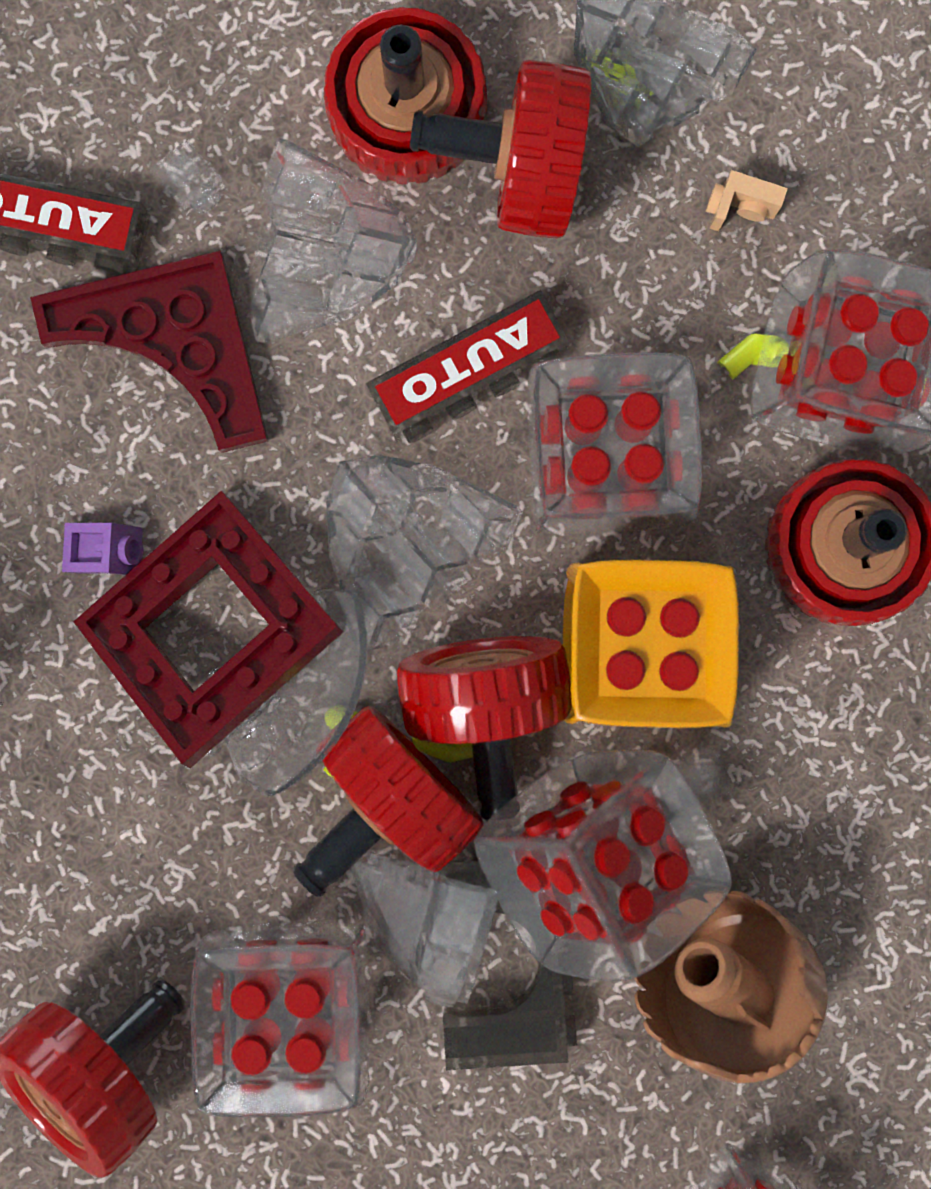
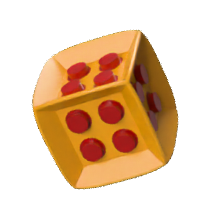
(652, 643)

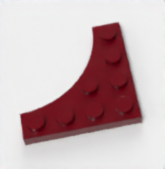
(177, 319)

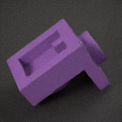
(101, 548)

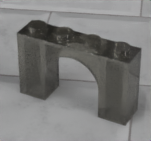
(514, 1033)

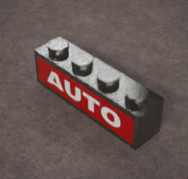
(71, 225)
(467, 367)

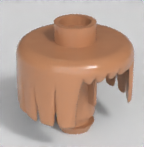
(737, 994)

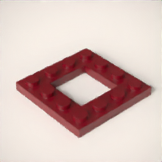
(296, 632)

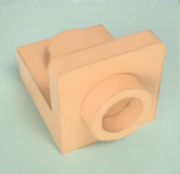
(751, 196)

